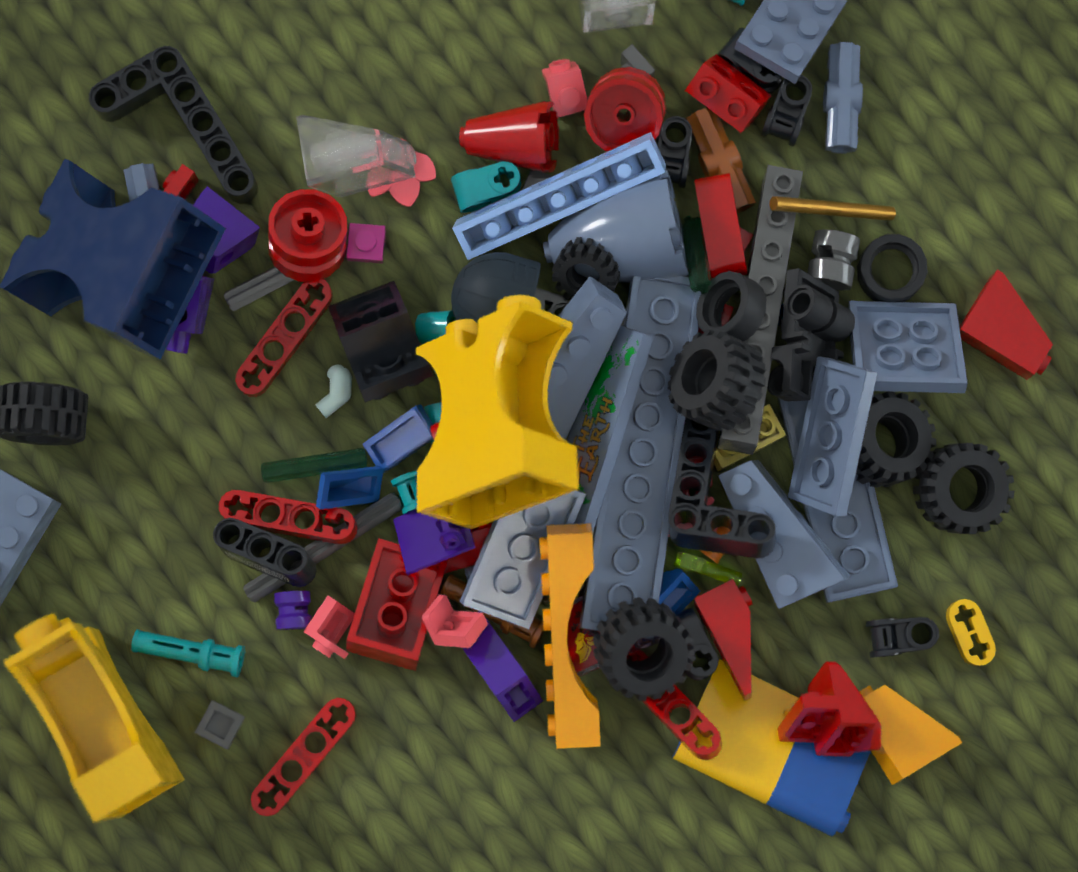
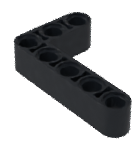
(191, 111)
(707, 518)

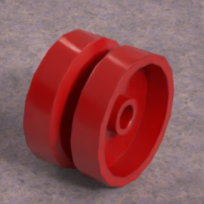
(628, 90)
(307, 235)

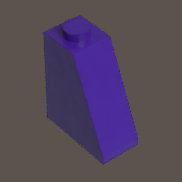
(503, 674)

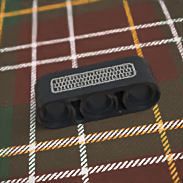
(253, 541)

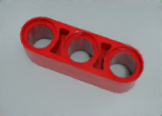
(720, 224)

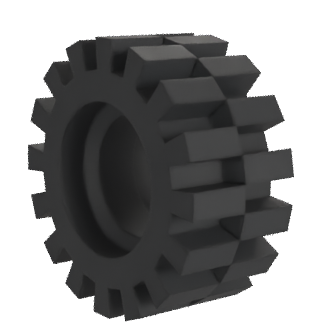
(587, 254)

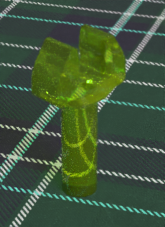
(701, 566)

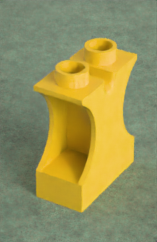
(495, 426)
(100, 730)

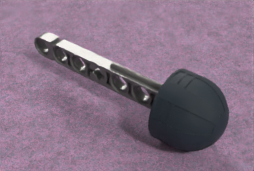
(494, 277)

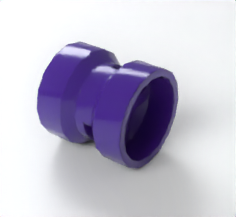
(292, 609)

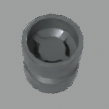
(833, 258)

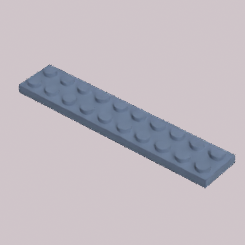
(635, 509)

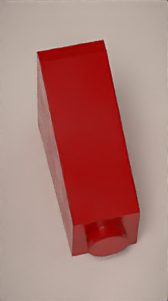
(1006, 329)

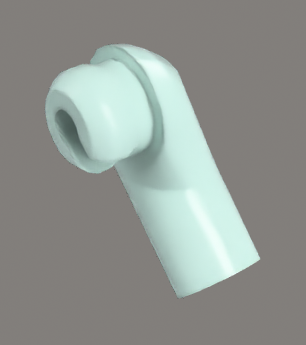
(339, 390)

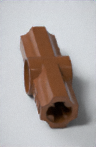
(719, 155)

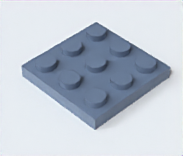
(909, 345)

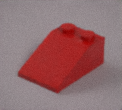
(391, 608)

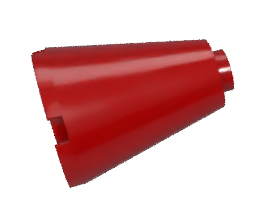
(516, 136)

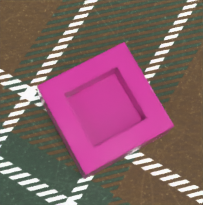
(366, 243)

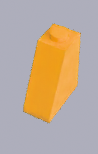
(908, 734)

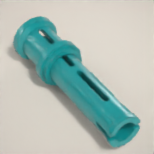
(204, 654)

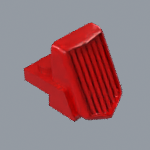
(832, 716)

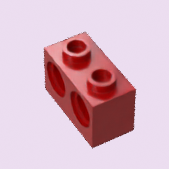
(728, 93)

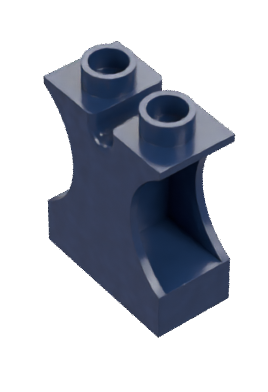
(124, 261)

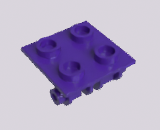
(429, 540)

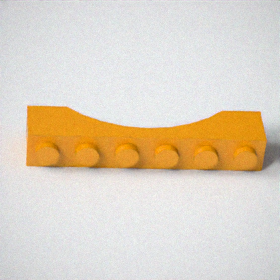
(569, 564)

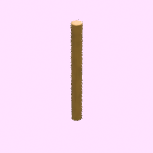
(832, 208)

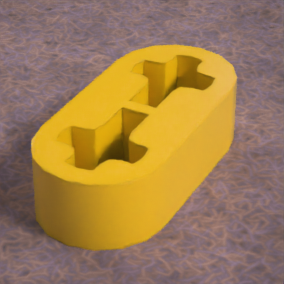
(978, 629)

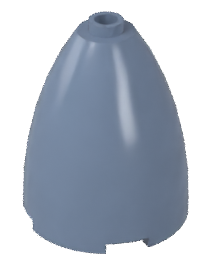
(635, 226)

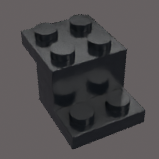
(379, 341)

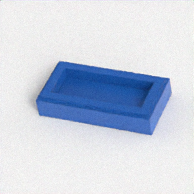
(400, 439)

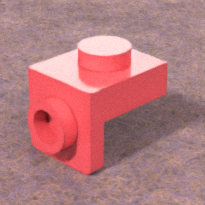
(565, 87)
(329, 626)
(451, 626)

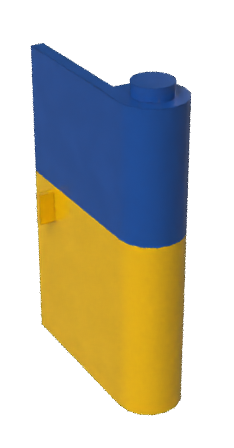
(771, 771)

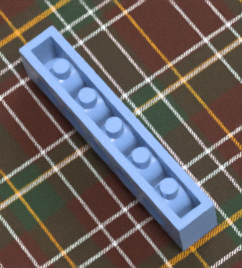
(559, 196)

